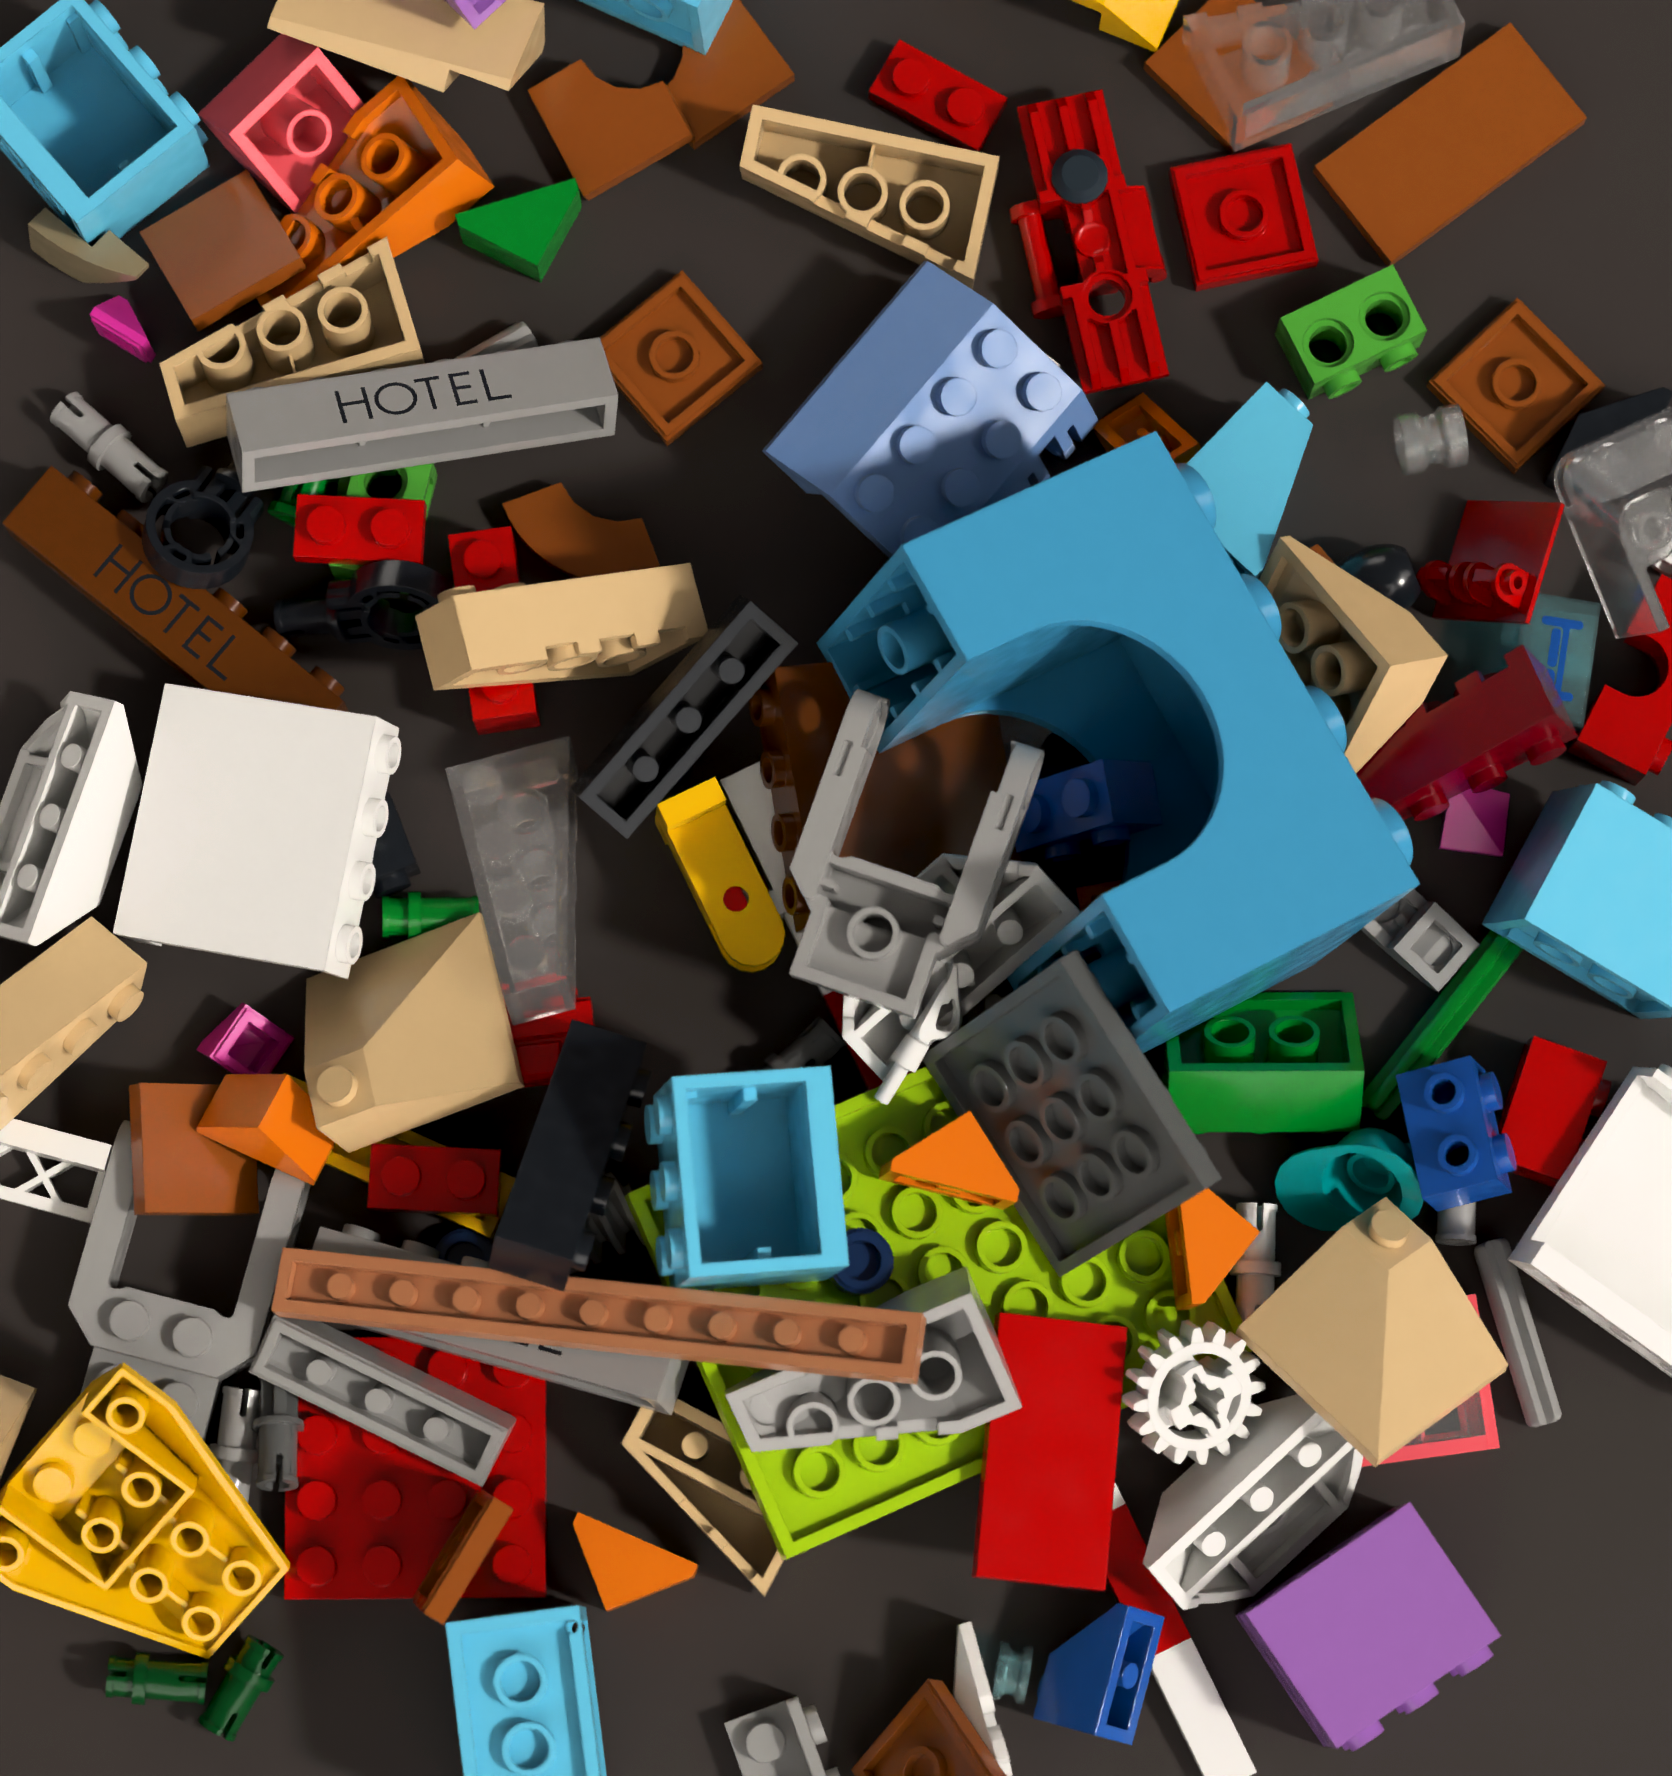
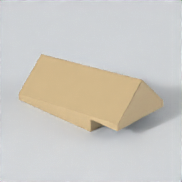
(420, 37)

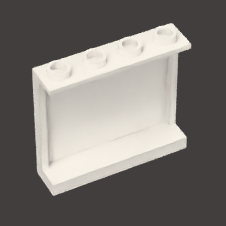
(258, 829)
(1609, 1221)

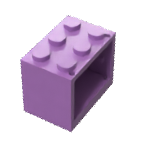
(1370, 1629)

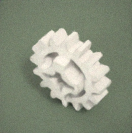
(1167, 1392)

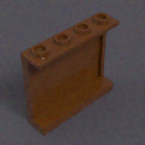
(916, 796)

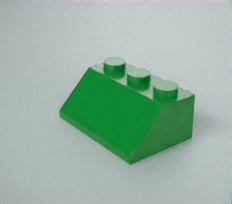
(1270, 1066)

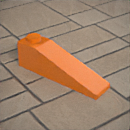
(392, 178)

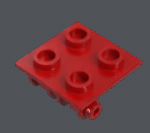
(1494, 562)

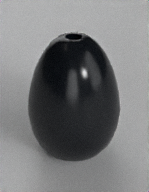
(1386, 570)

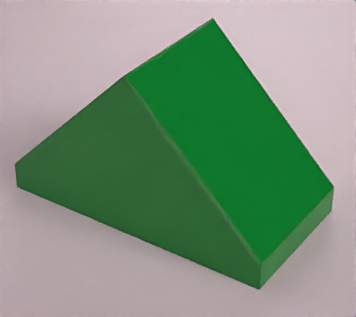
(523, 228)

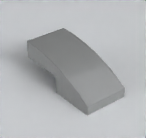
(1422, 939)

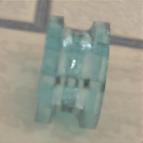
(1012, 1672)

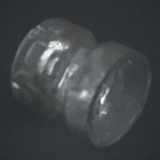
(1431, 439)

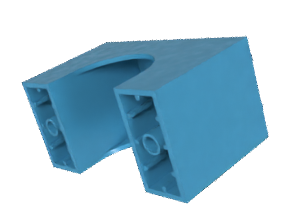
(1140, 641)

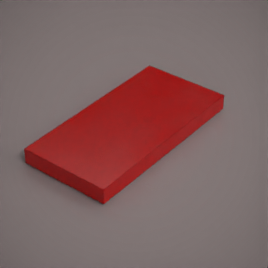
(1055, 1459)

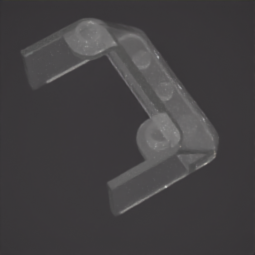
(1622, 517)

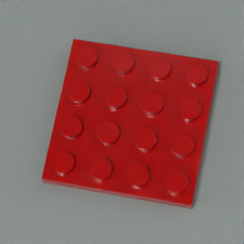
(380, 1515)

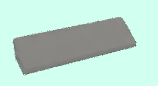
(383, 1396)

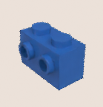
(1089, 808)
(1456, 1133)

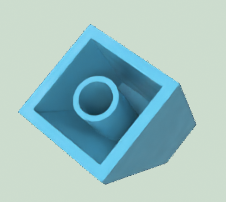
(1252, 472)

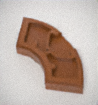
(574, 539)

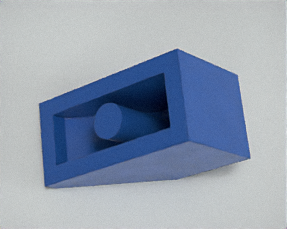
(1101, 1675)

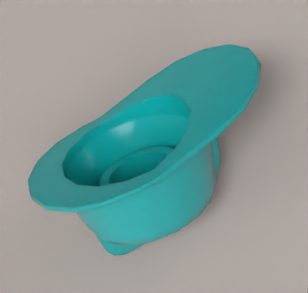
(1340, 1181)

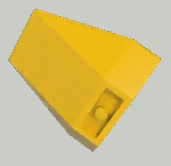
(135, 1521)

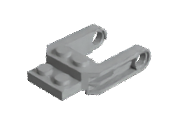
(878, 928)
(167, 1340)

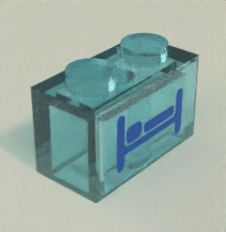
(1564, 641)

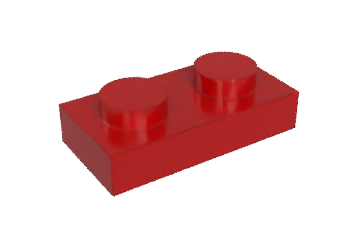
(937, 97)
(358, 529)
(434, 1180)

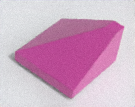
(119, 325)
(1475, 823)
(246, 1043)

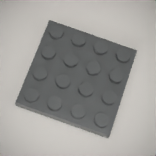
(1072, 1113)

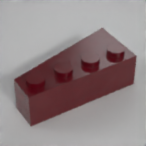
(1471, 738)

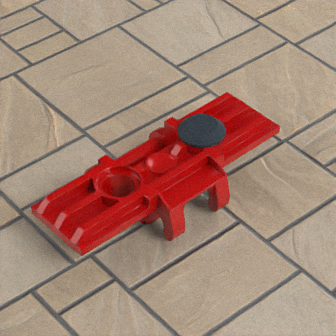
(1112, 237)

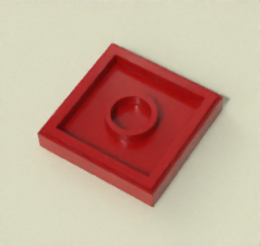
(1243, 217)

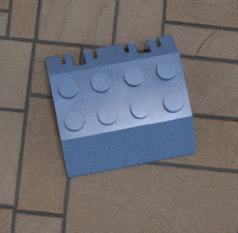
(931, 415)

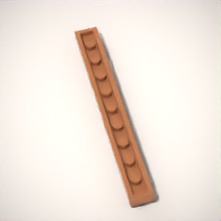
(601, 1316)

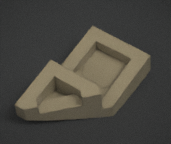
(104, 262)

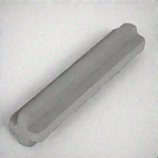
(1517, 1333)

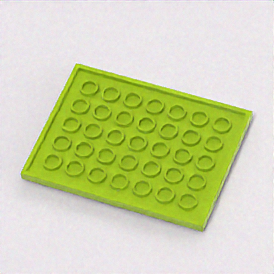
(837, 1487)

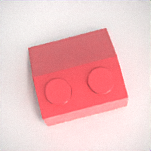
(284, 117)

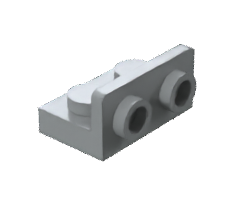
(779, 1741)

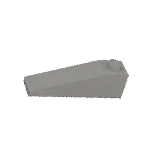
(957, 1389)

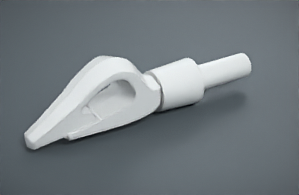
(915, 1044)

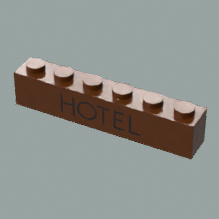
(184, 626)

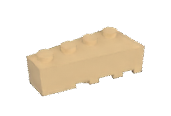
(333, 328)
(561, 628)

